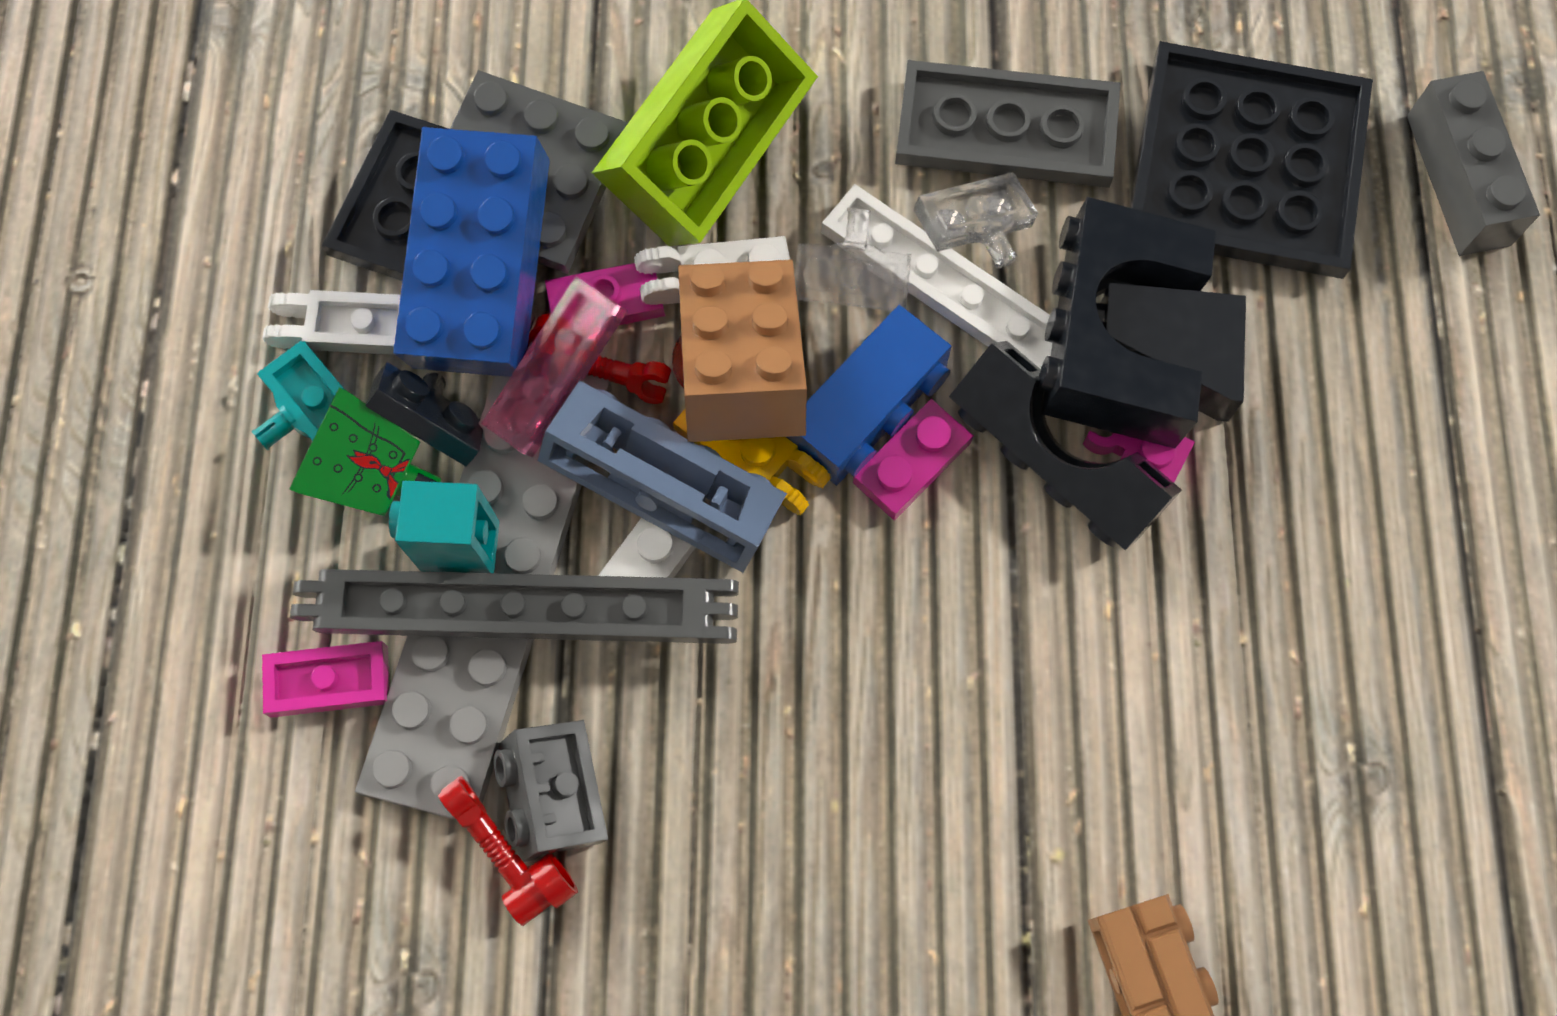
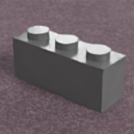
(1472, 164)

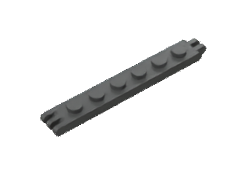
(518, 606)

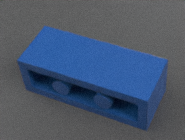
(873, 393)

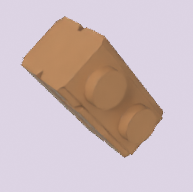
(1151, 962)

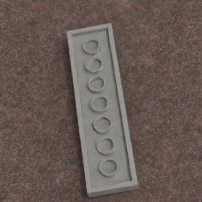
(458, 692)

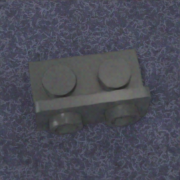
(549, 790)

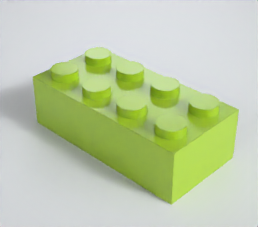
(706, 124)

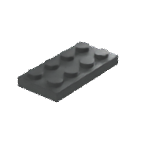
(1009, 123)

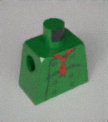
(358, 458)

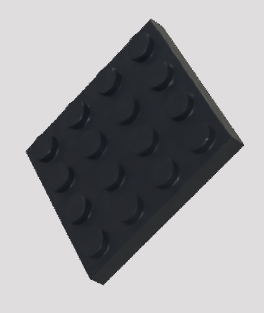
(1256, 155)

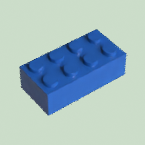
(472, 252)

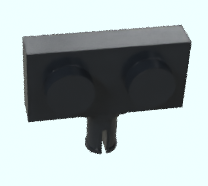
(425, 413)

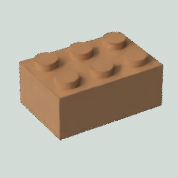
(742, 351)

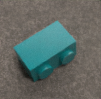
(445, 527)

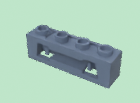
(660, 475)

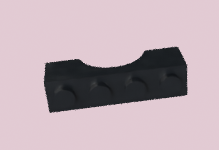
(1116, 496)

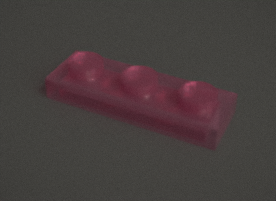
(553, 366)

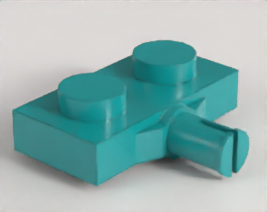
(301, 393)

